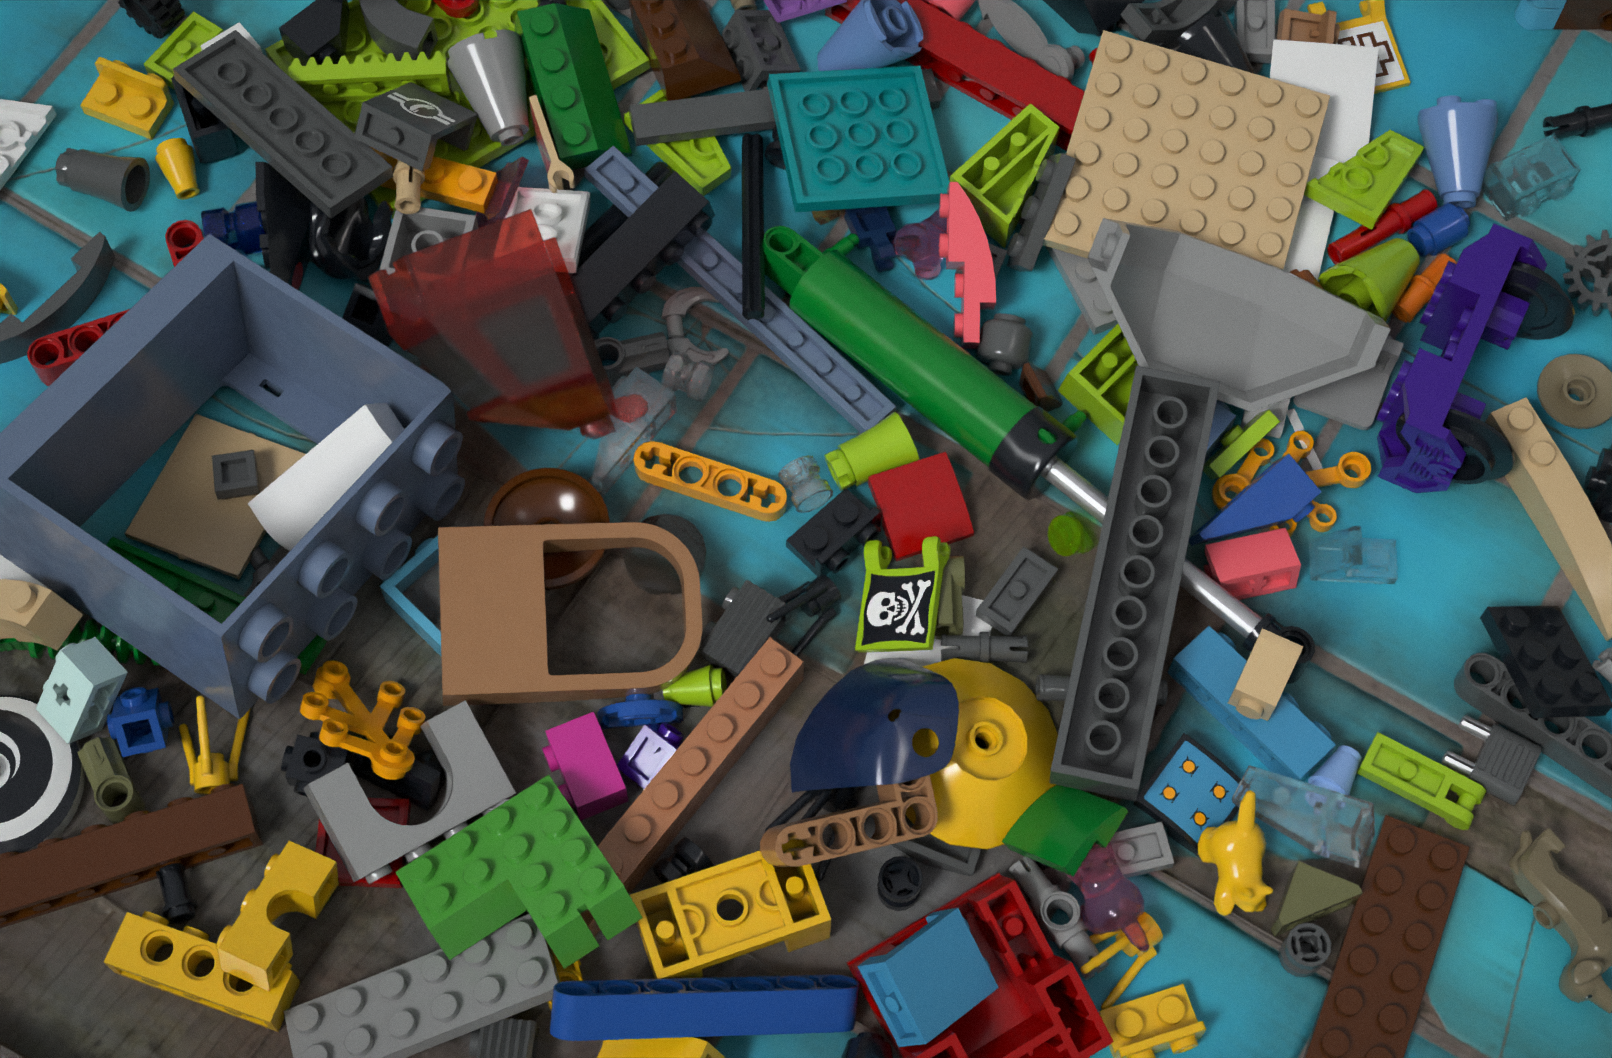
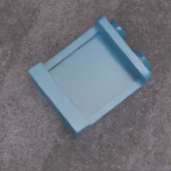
(929, 979)

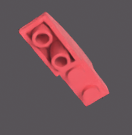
(967, 250)

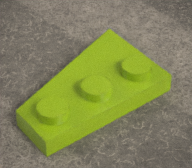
(695, 160)
(1367, 181)

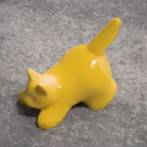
(1238, 854)

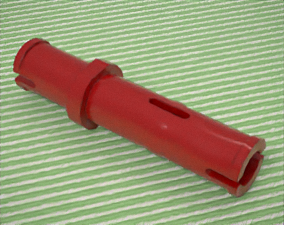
(1394, 220)

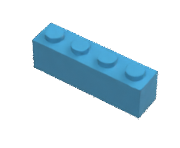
(1284, 743)

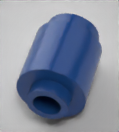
(1439, 230)

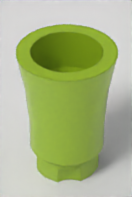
(872, 452)

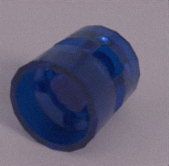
(243, 219)

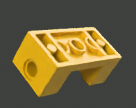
(687, 934)

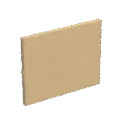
(183, 509)

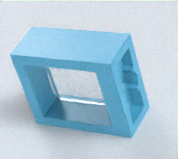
(416, 593)

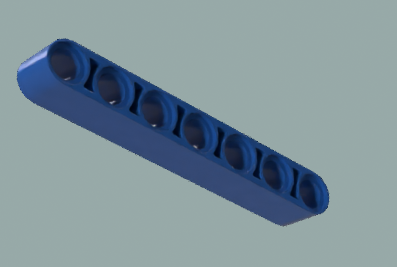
(703, 1007)

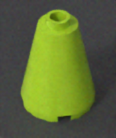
(1374, 277)

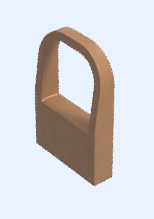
(498, 612)

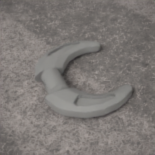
(674, 311)

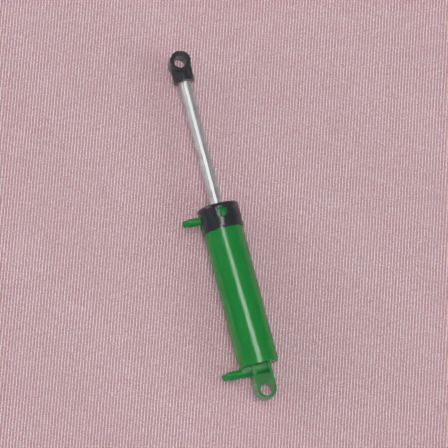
(964, 397)

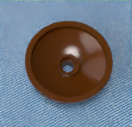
(551, 498)

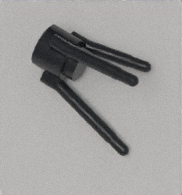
(814, 599)
(824, 798)

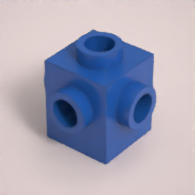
(140, 721)

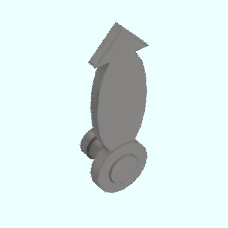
(1028, 39)

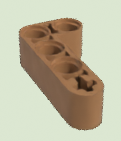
(849, 826)

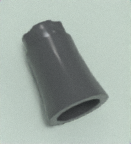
(105, 176)

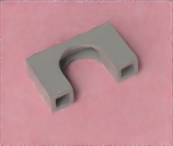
(370, 841)

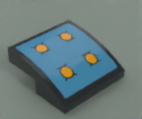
(1190, 793)

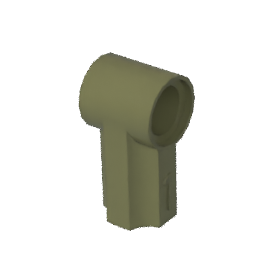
(950, 606)
(110, 778)

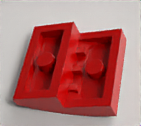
(920, 503)

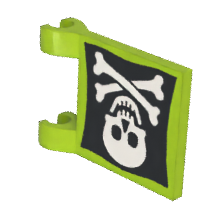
(900, 603)

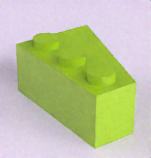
(1005, 171)
(1103, 383)

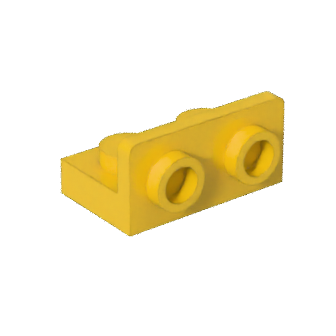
(128, 98)
(1153, 1024)

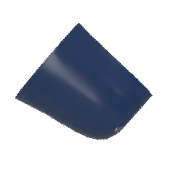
(856, 745)

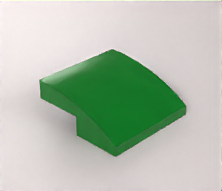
(1064, 827)

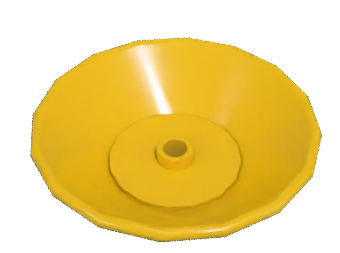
(991, 787)

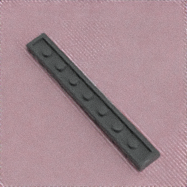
(717, 115)

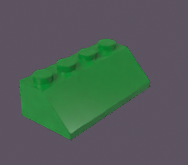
(571, 82)

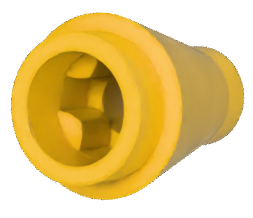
(178, 166)

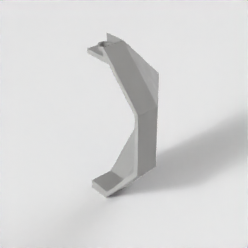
(1228, 316)

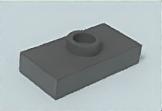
(1016, 592)

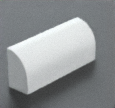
(324, 474)

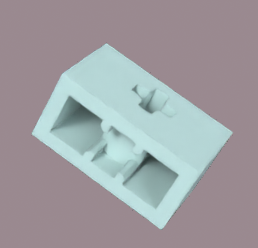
(81, 689)

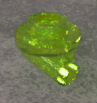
(1068, 535)

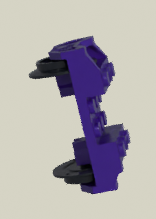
(1490, 295)

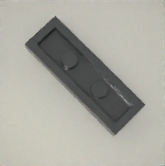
(1039, 212)

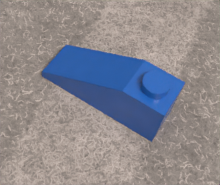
(1270, 499)

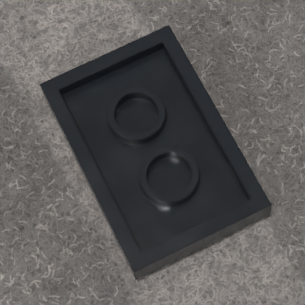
(1546, 661)

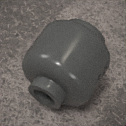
(1005, 343)

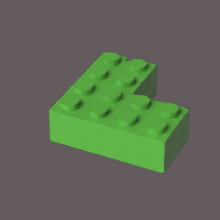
(518, 860)

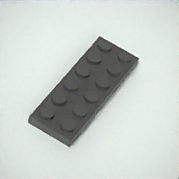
(283, 123)

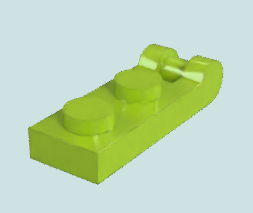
(1421, 780)

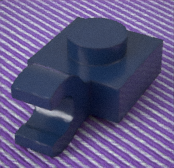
(874, 230)

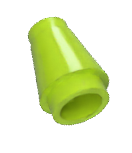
(698, 687)

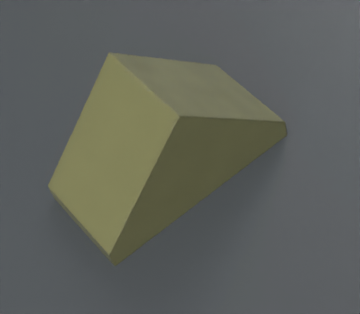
(1311, 896)

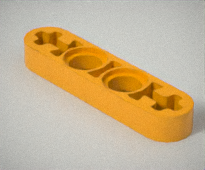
(707, 487)

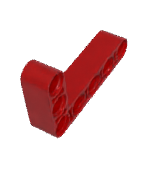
(73, 342)

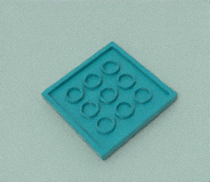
(858, 138)

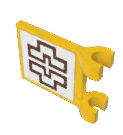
(1373, 31)

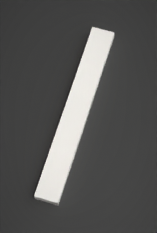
(1304, 253)

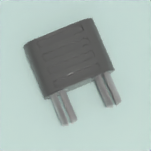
(1502, 762)

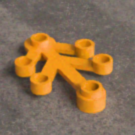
(1321, 477)
(388, 756)

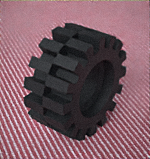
(154, 15)

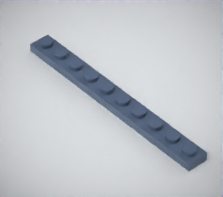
(778, 329)

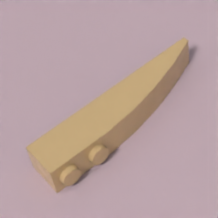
(1558, 508)

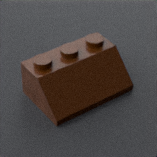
(682, 46)

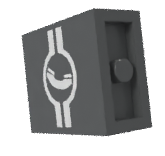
(411, 121)

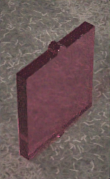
(504, 192)

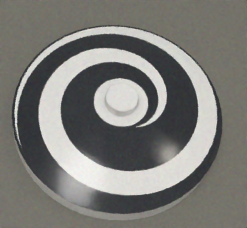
(38, 777)

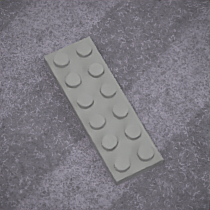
(428, 998)

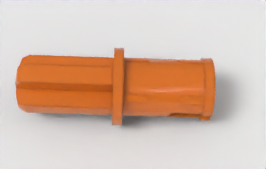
(1421, 289)

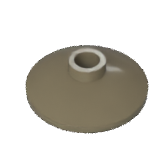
(1577, 376)

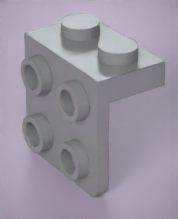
(1356, 397)

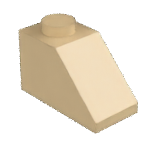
(1264, 675)

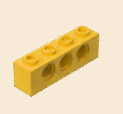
(134, 954)

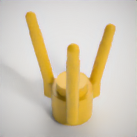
(211, 768)
(1153, 935)

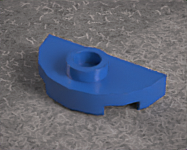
(639, 711)

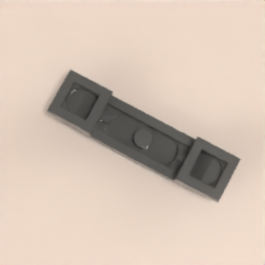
(65, 305)

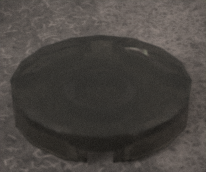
(652, 570)

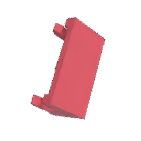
(1254, 564)

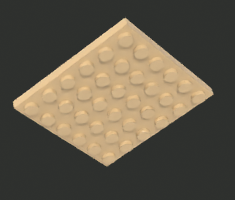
(1187, 151)

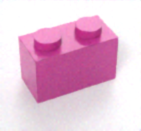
(586, 766)

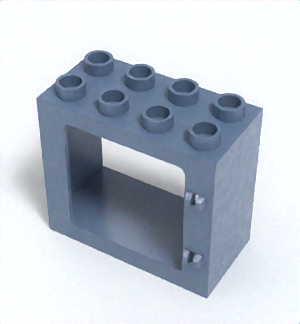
(198, 330)

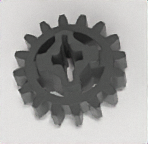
(1591, 269)

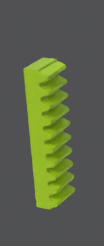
(367, 80)

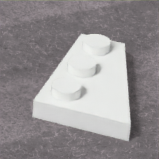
(19, 131)

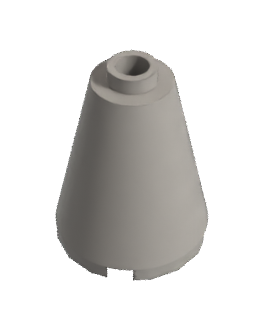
(494, 82)

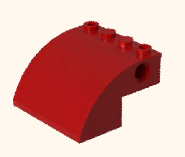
(1040, 996)

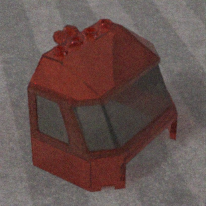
(504, 330)

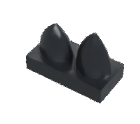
(419, 783)

